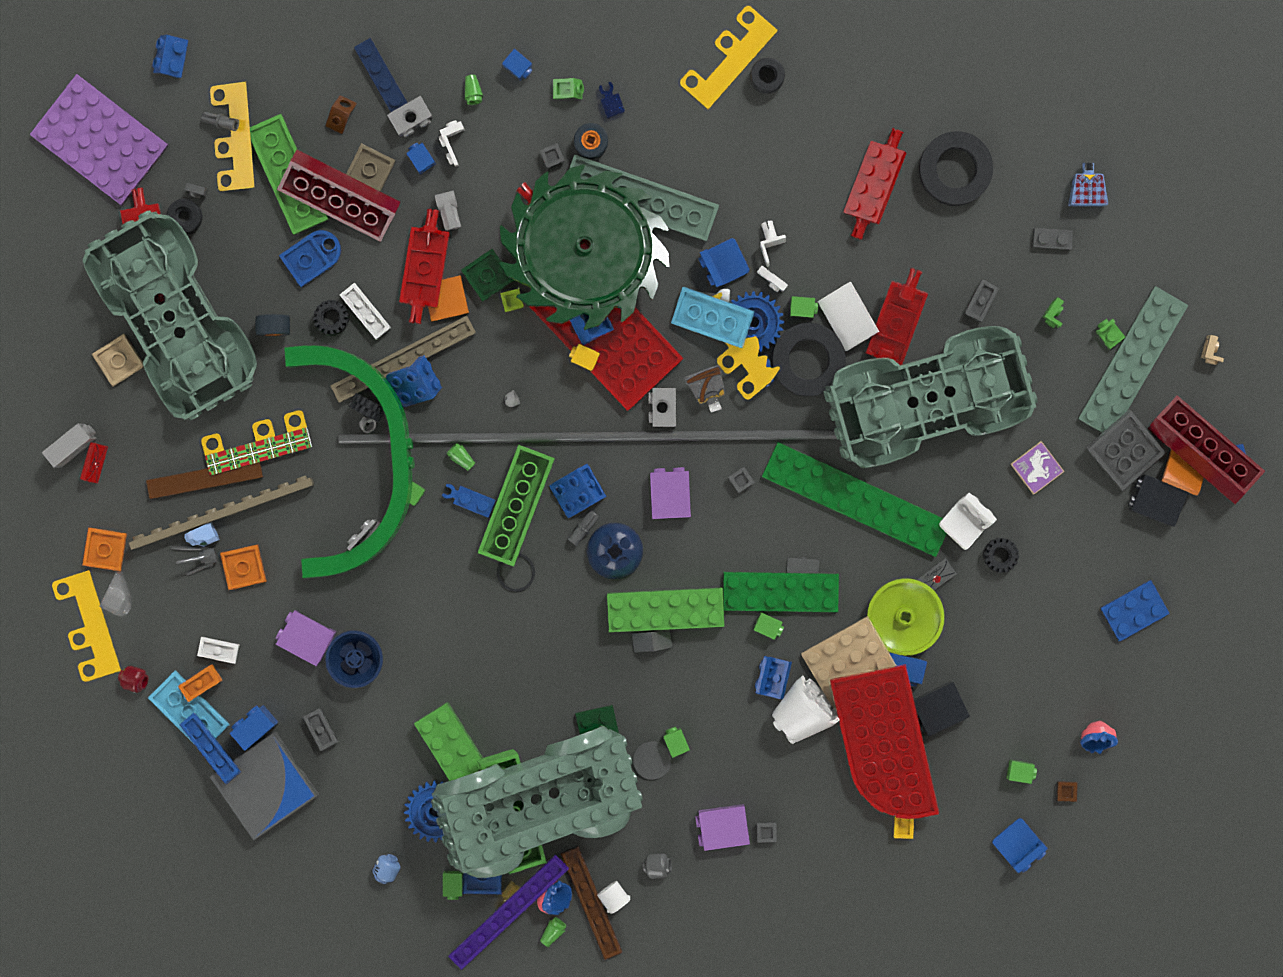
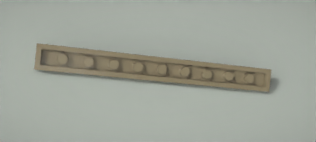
(212, 514)

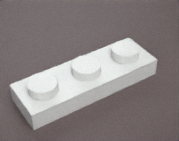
(365, 311)

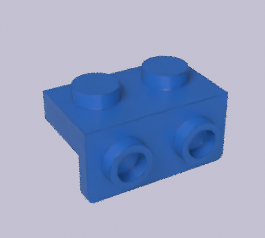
(170, 56)
(773, 677)

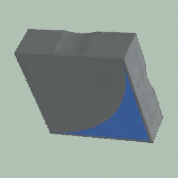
(267, 787)

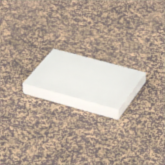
(848, 316)

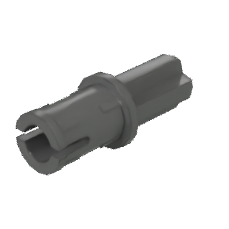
(220, 121)
(583, 528)

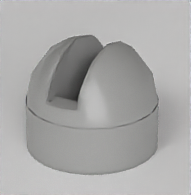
(511, 399)
(367, 429)

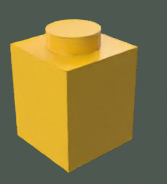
(584, 357)

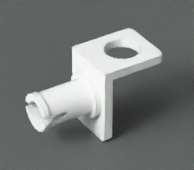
(771, 239)

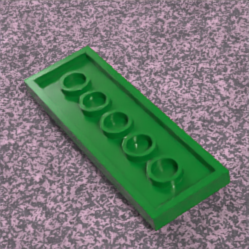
(781, 592)

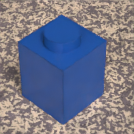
(518, 65)
(420, 157)

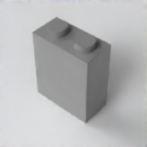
(69, 445)

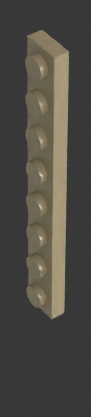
(406, 357)

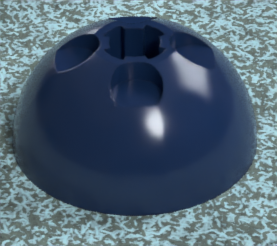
(602, 543)
(345, 668)

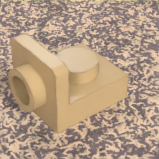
(1210, 347)

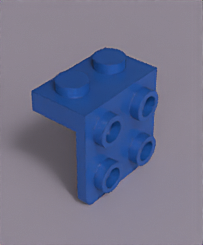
(723, 263)
(415, 382)
(1019, 845)

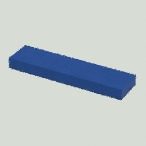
(210, 748)

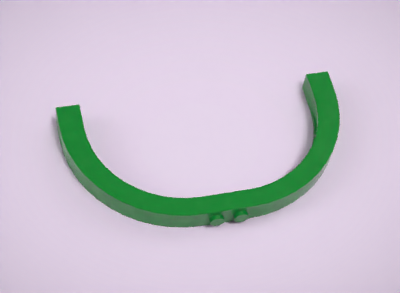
(400, 449)

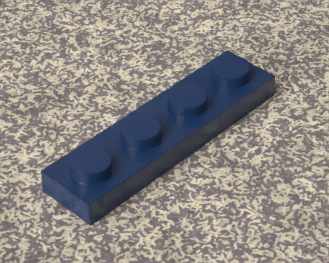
(380, 75)

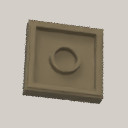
(371, 167)

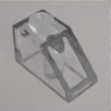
(117, 596)

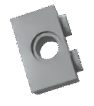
(417, 107)
(668, 396)

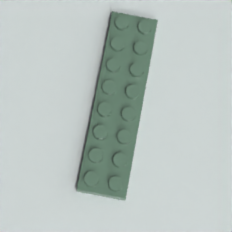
(678, 209)
(1133, 360)

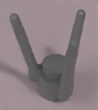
(208, 557)

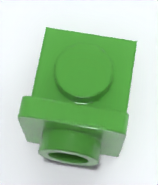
(567, 88)
(1053, 310)
(1109, 333)

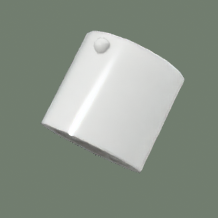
(613, 897)

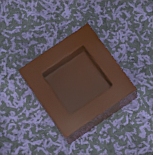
(1066, 791)

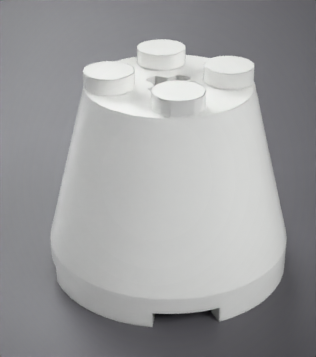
(804, 711)

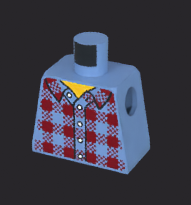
(1088, 188)

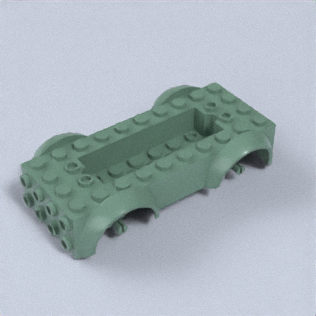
(155, 259)
(873, 394)
(593, 802)

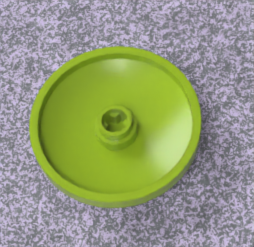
(906, 616)

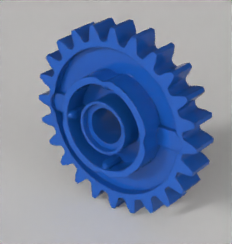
(766, 315)
(420, 813)

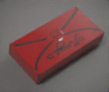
(94, 462)

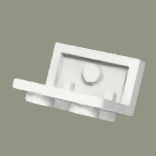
(967, 521)

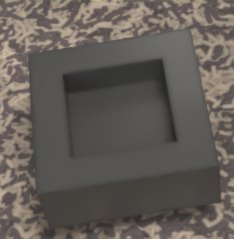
(552, 156)
(196, 191)
(741, 479)
(766, 832)

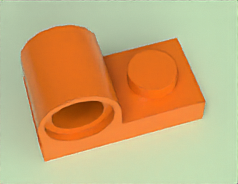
(200, 683)

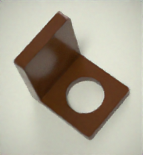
(339, 115)

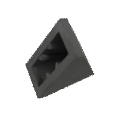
(652, 640)

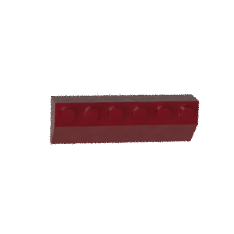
(338, 195)
(1206, 449)

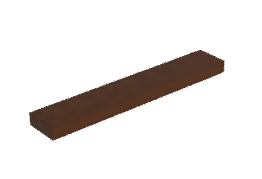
(200, 480)
(591, 903)

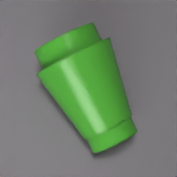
(472, 90)
(460, 456)
(553, 931)

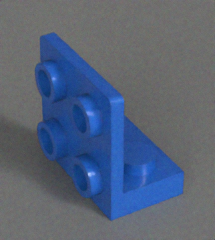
(577, 490)

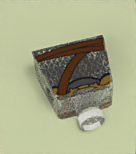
(707, 387)

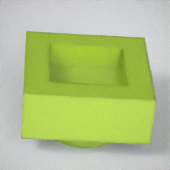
(510, 301)

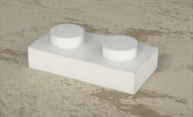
(218, 650)

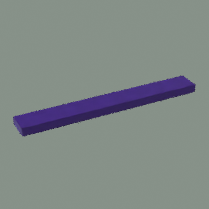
(508, 912)

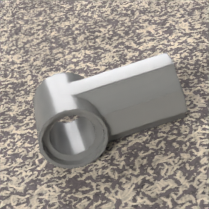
(447, 206)

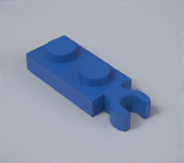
(471, 500)

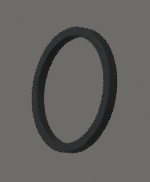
(520, 589)

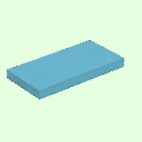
(712, 317)
(176, 708)

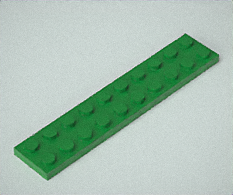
(855, 499)

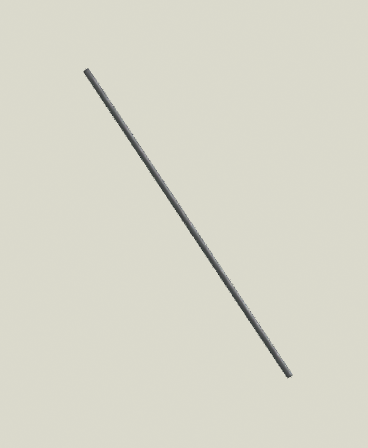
(594, 436)

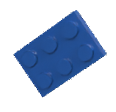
(1134, 610)

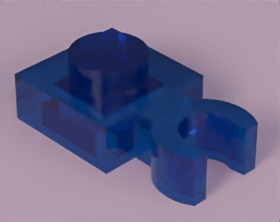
(611, 103)

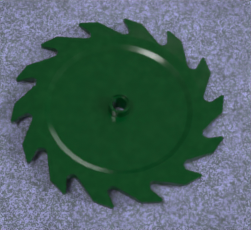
(576, 278)

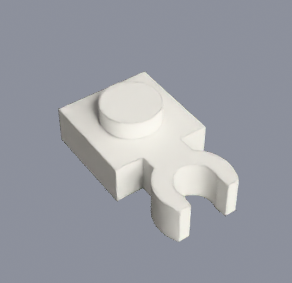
(775, 282)

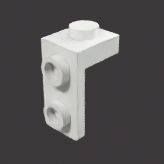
(452, 128)

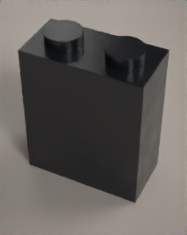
(1157, 500)
(940, 709)

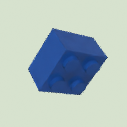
(251, 729)

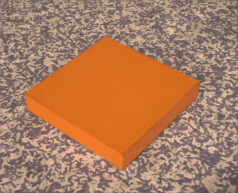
(451, 301)
(1182, 475)
(104, 549)
(243, 567)

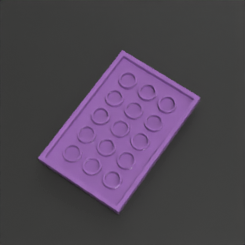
(99, 139)

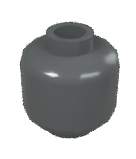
(657, 866)

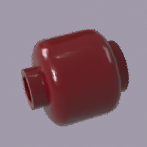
(133, 679)

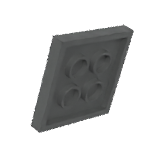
(1125, 450)

